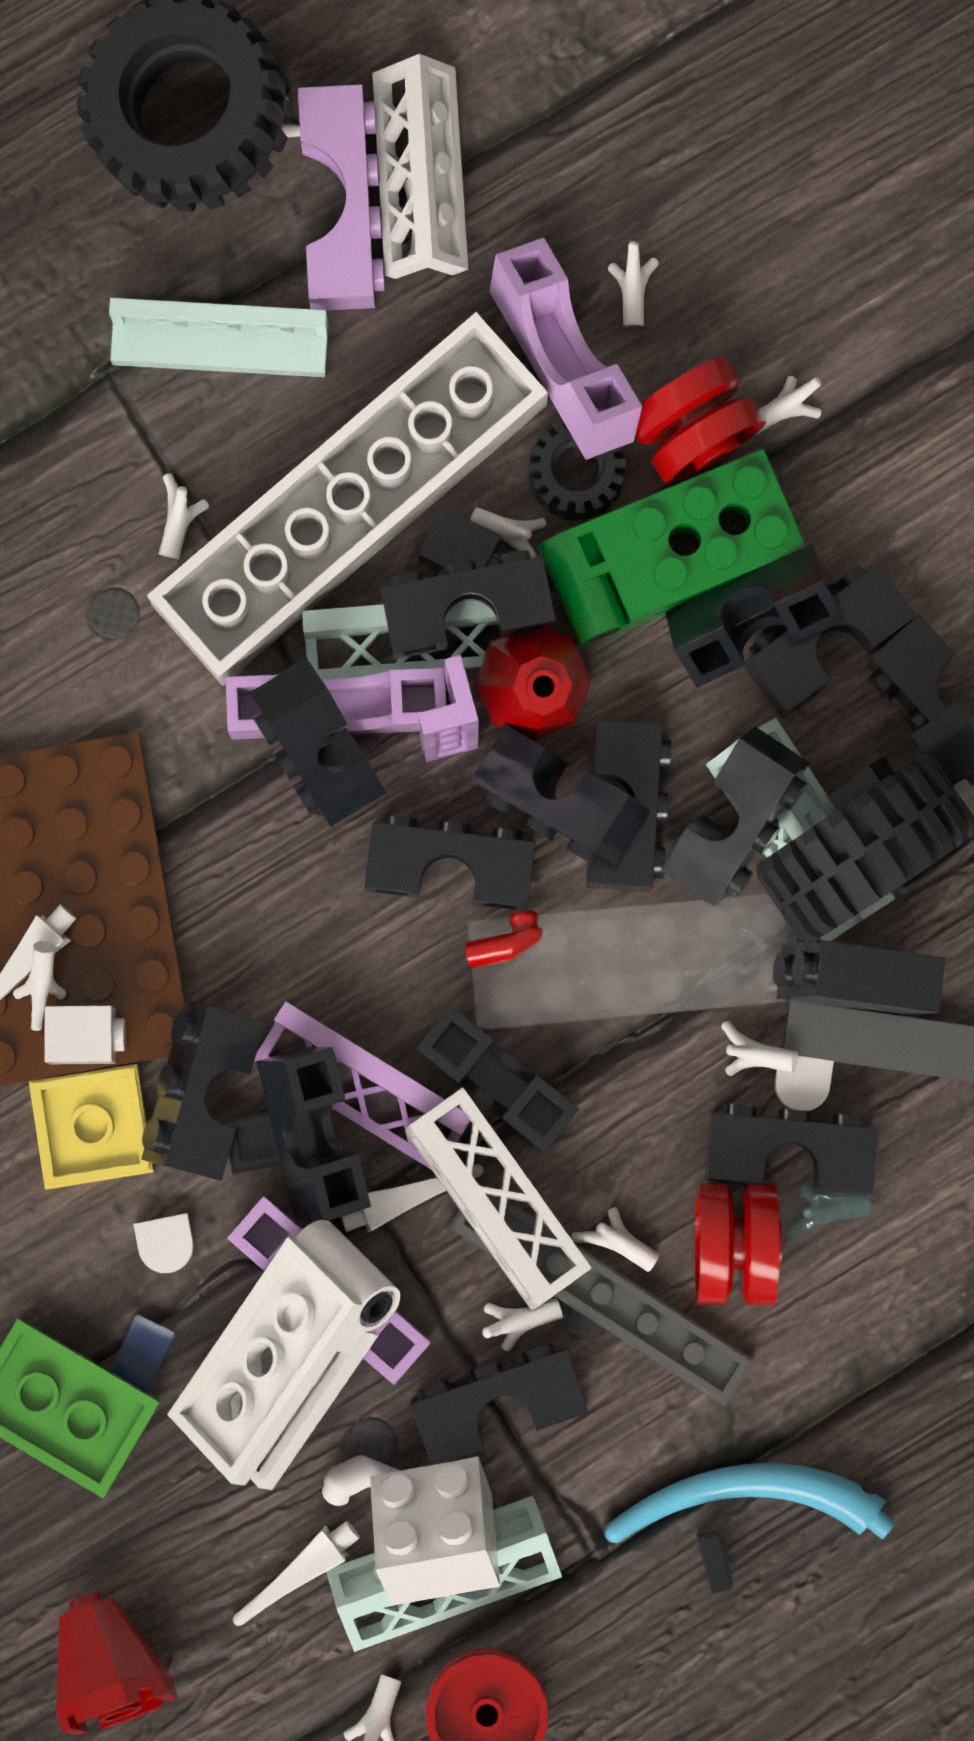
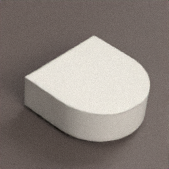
(806, 1086)
(165, 1243)

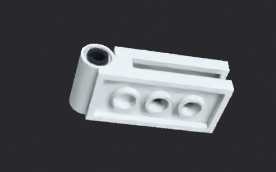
(285, 1356)

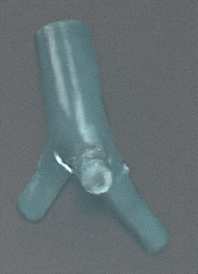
(829, 1209)

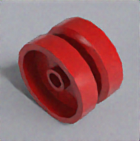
(697, 421)
(740, 1244)
(486, 1678)

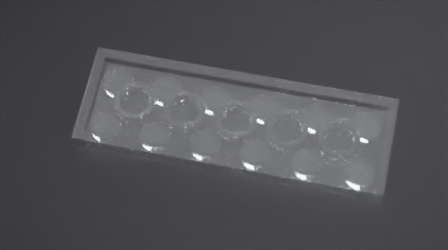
(634, 963)

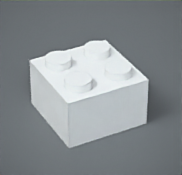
(434, 1531)

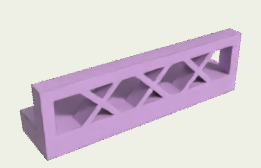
(453, 726)
(373, 1069)

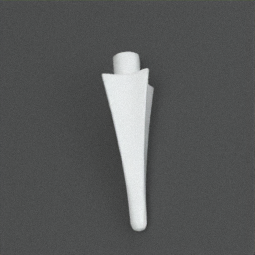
(41, 929)
(394, 1201)
(318, 1557)

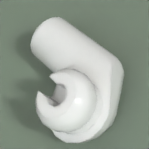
(351, 1478)

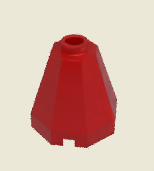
(508, 679)
(105, 1667)

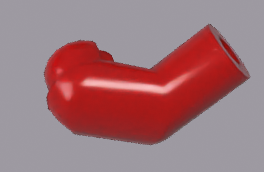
(506, 946)

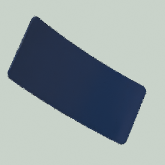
(142, 1352)

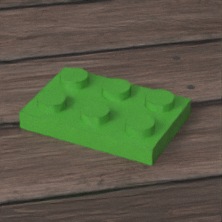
(68, 1408)

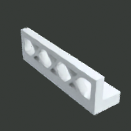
(429, 161)
(480, 1211)

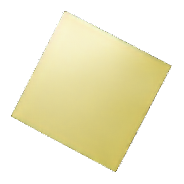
(90, 1126)

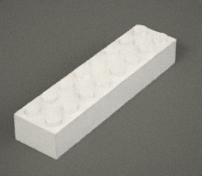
(349, 498)

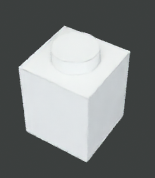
(83, 1034)

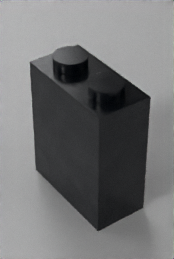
(859, 977)

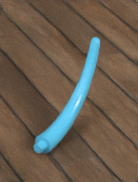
(787, 1482)

